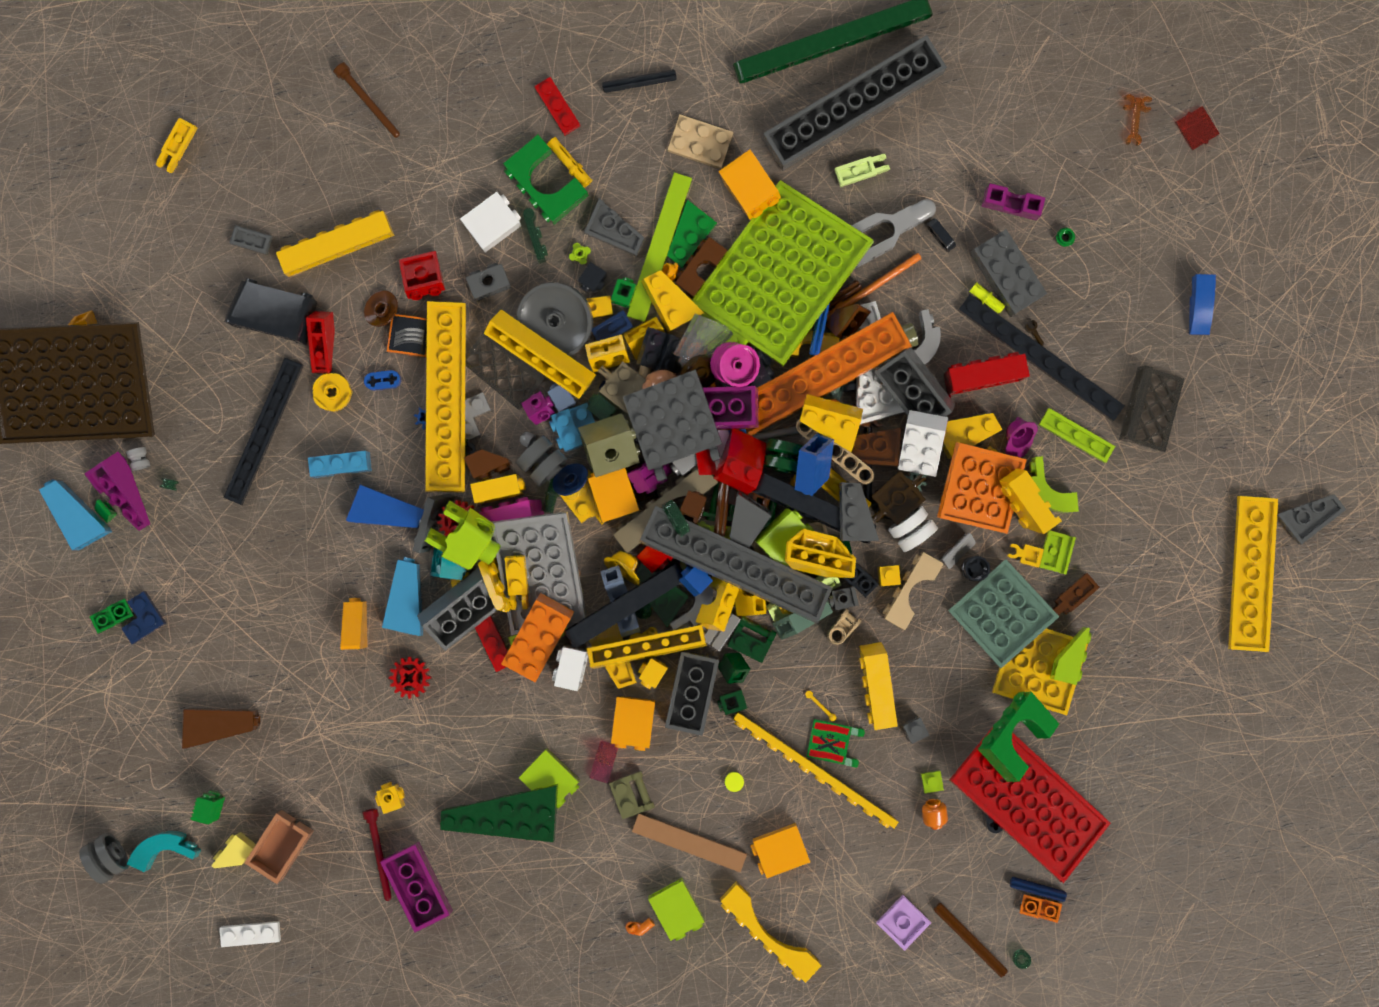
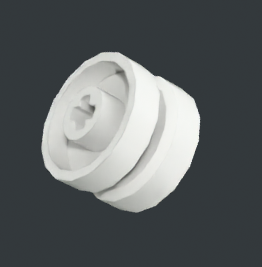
(913, 529)

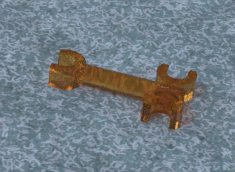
(1138, 106)

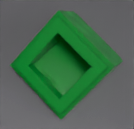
(105, 510)

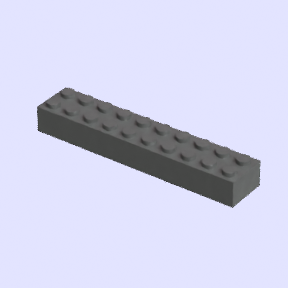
(854, 103)

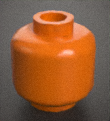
(934, 814)

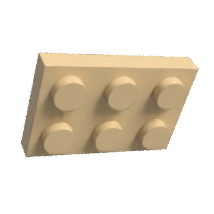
(700, 141)

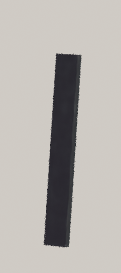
(263, 431)

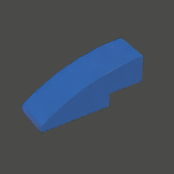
(1202, 304)

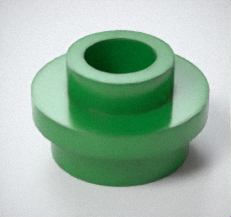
(1065, 231)

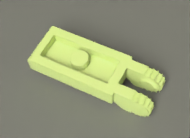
(860, 170)

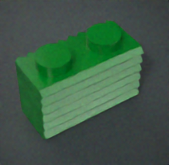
(208, 807)

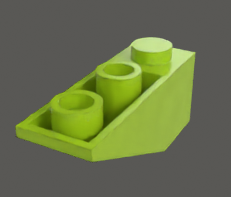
(1069, 661)

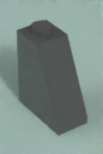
(747, 520)

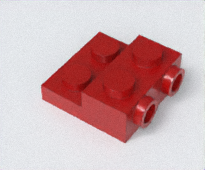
(421, 275)

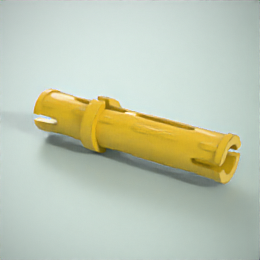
(575, 169)

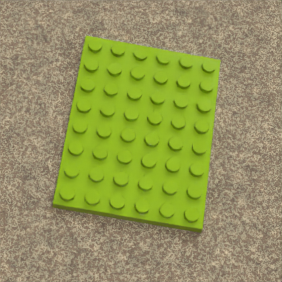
(782, 273)

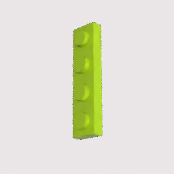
(1076, 435)

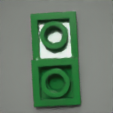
(111, 616)

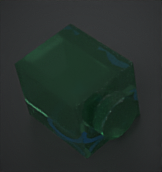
(601, 406)

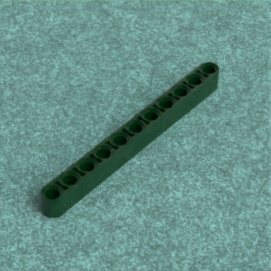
(832, 40)

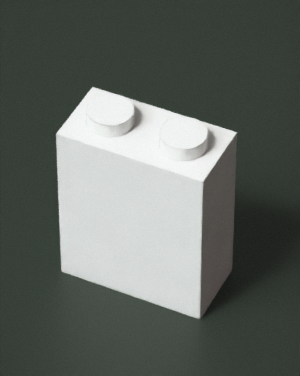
(491, 221)

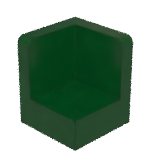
(733, 668)

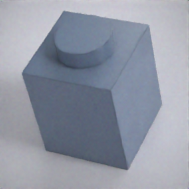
(561, 397)

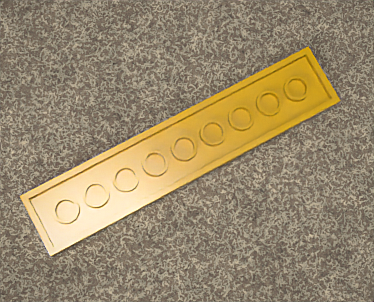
(445, 397)

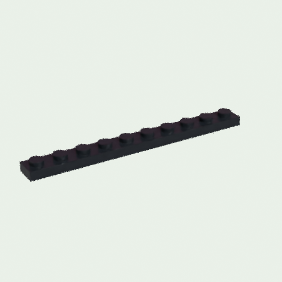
(1041, 358)

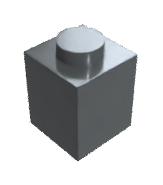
(914, 729)

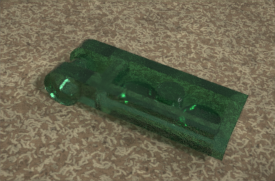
(535, 234)

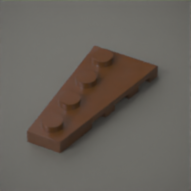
(876, 448)

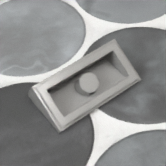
(958, 550)

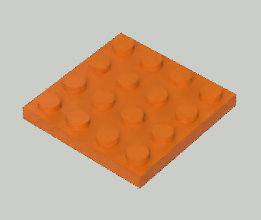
(974, 490)

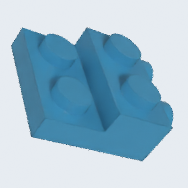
(567, 426)

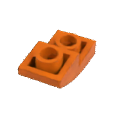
(1040, 908)

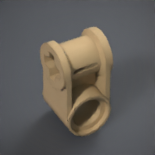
(843, 626)

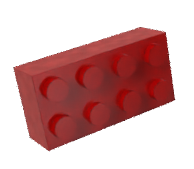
(986, 374)

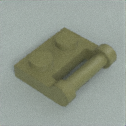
(625, 796)

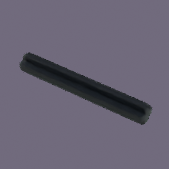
(639, 81)

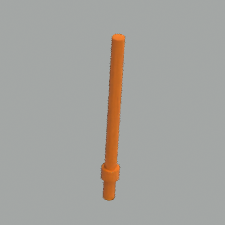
(876, 284)

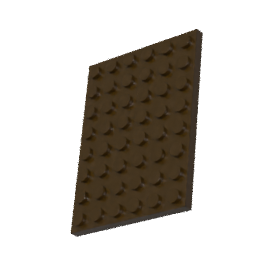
(73, 383)

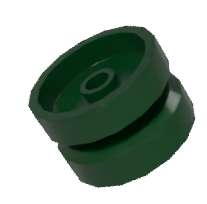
(784, 460)

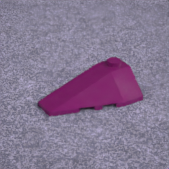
(117, 482)

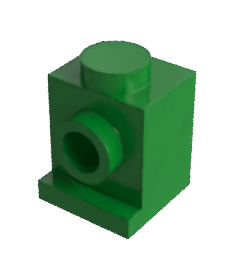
(623, 284)

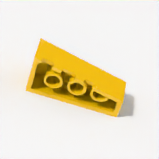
(878, 686)

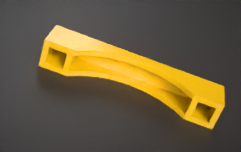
(798, 959)

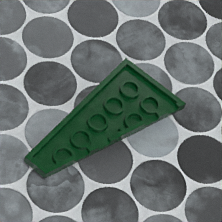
(516, 815)

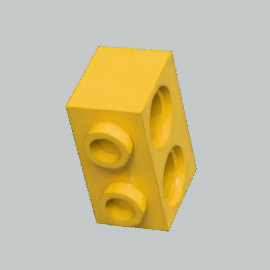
(607, 352)

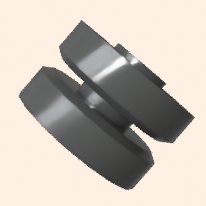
(103, 858)

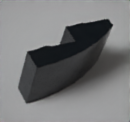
(862, 581)

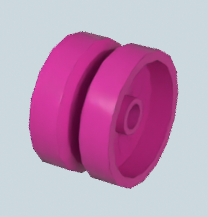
(735, 364)

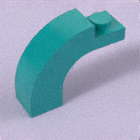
(146, 852)

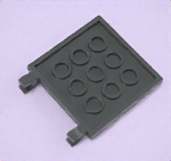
(673, 421)

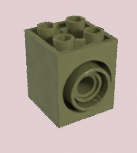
(609, 444)

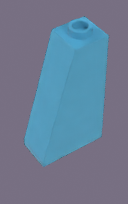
(75, 519)
(405, 599)

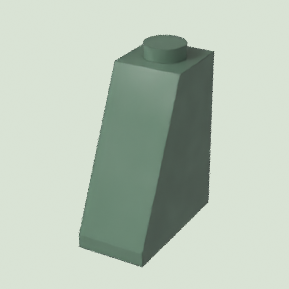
(793, 623)

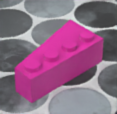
(507, 511)

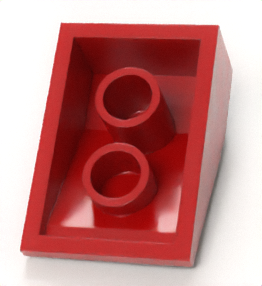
(741, 462)

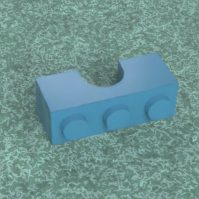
(339, 463)

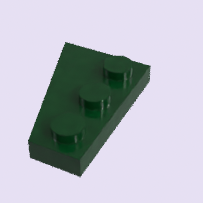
(667, 604)

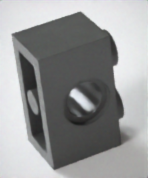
(499, 284)

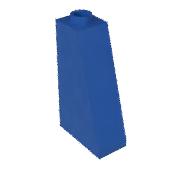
(382, 509)

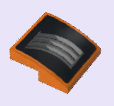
(407, 336)

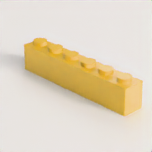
(335, 243)
(539, 354)
(646, 647)

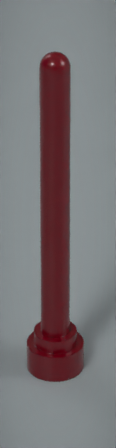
(371, 818)

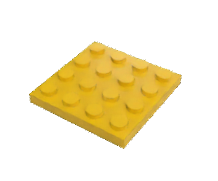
(1032, 670)

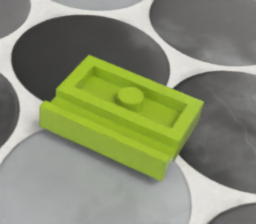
(1057, 552)

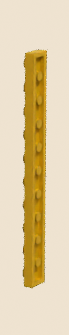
(821, 775)

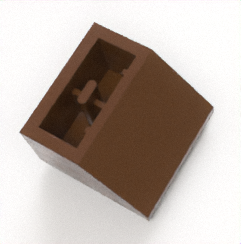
(484, 464)

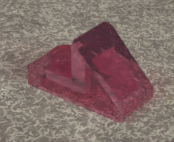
(604, 762)

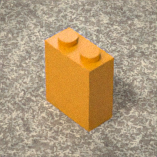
(612, 495)
(633, 722)
(780, 851)

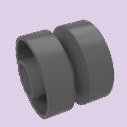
(545, 465)

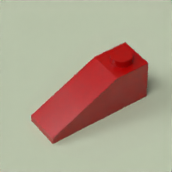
(321, 340)

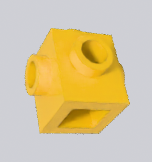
(386, 803)

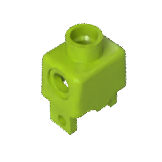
(469, 540)

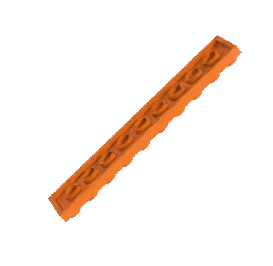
(829, 370)

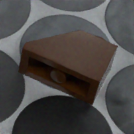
(847, 320)

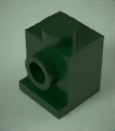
(739, 705)

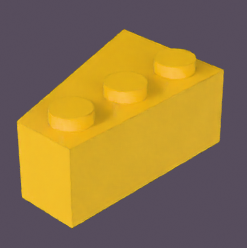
(669, 301)
(1027, 502)

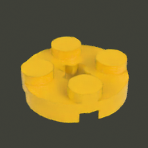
(321, 392)

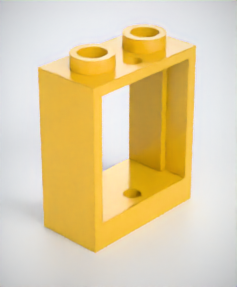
(498, 489)

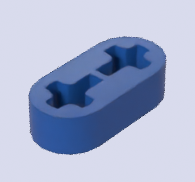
(383, 384)

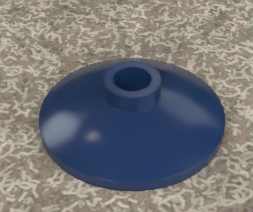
(570, 479)

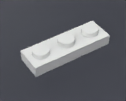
(250, 934)

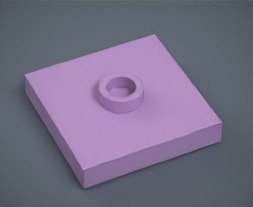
(903, 922)

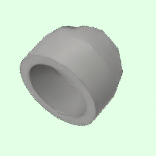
(527, 439)

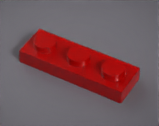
(557, 106)
(492, 642)

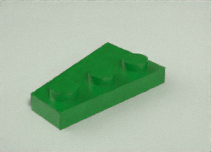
(691, 230)

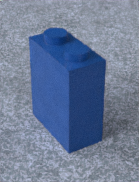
(814, 464)

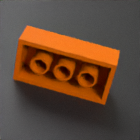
(537, 637)

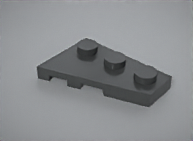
(613, 230)
(433, 507)
(855, 516)
(1311, 517)

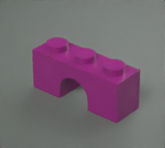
(1002, 200)

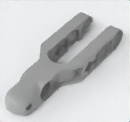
(901, 221)

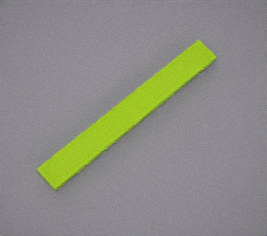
(660, 243)

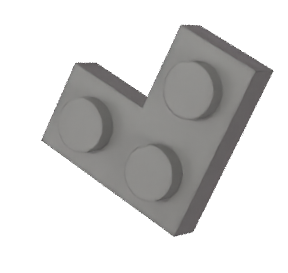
(474, 407)

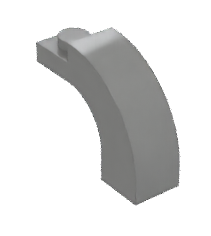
(930, 338)
(703, 598)

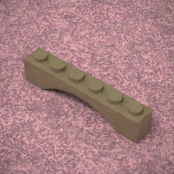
(629, 534)

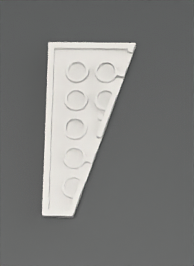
(870, 391)

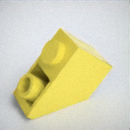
(235, 853)

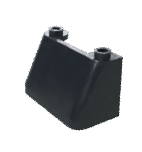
(271, 311)

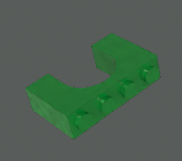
(554, 205)
(998, 745)

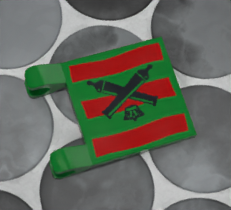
(831, 741)

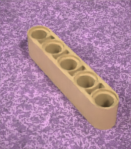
(841, 458)

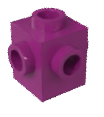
(538, 407)

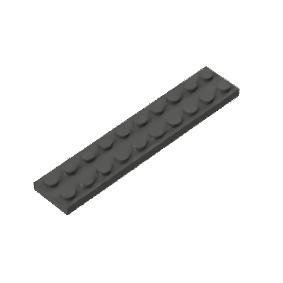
(738, 566)

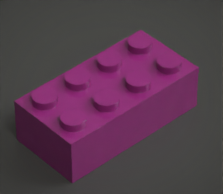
(733, 406)
(416, 886)

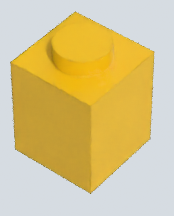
(889, 575)

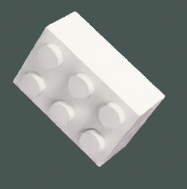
(922, 443)
(571, 667)

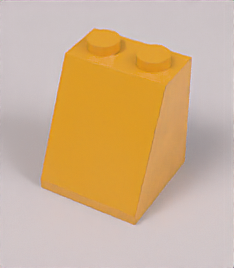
(749, 185)

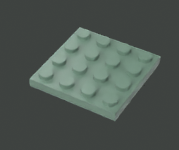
(1003, 613)

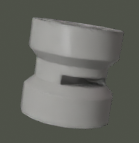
(138, 458)

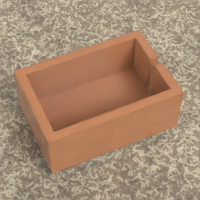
(279, 847)

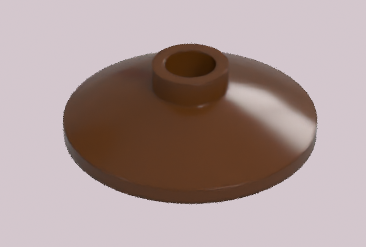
(380, 308)

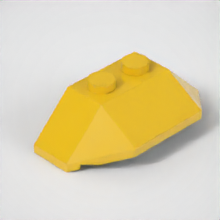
(819, 555)

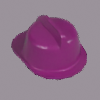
(1020, 437)

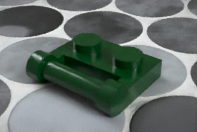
(749, 645)

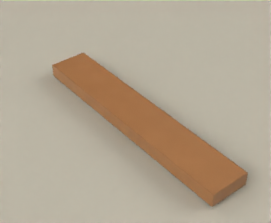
(689, 842)

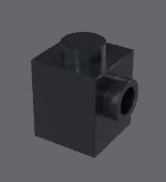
(592, 279)

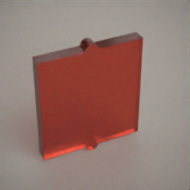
(1197, 128)

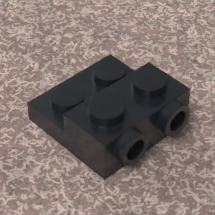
(658, 351)

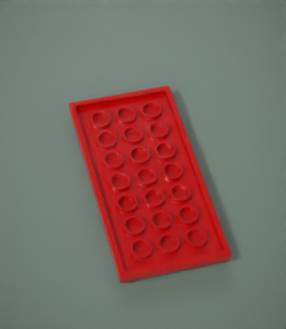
(1036, 811)

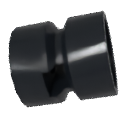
(975, 568)

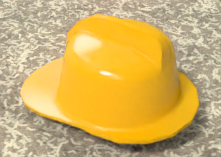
(627, 565)

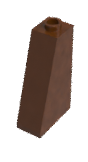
(209, 725)

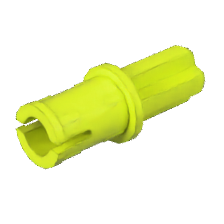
(987, 298)

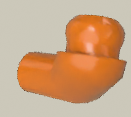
(639, 928)

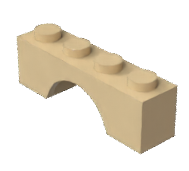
(899, 611)

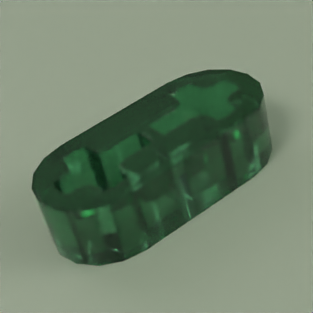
(676, 518)

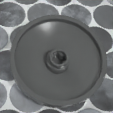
(557, 315)

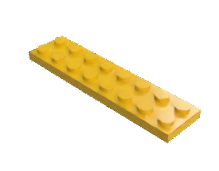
(1253, 573)

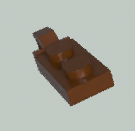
(1075, 594)

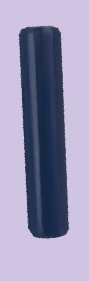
(1038, 889)

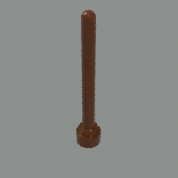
(343, 71)

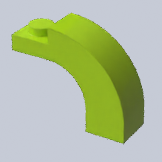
(1059, 501)

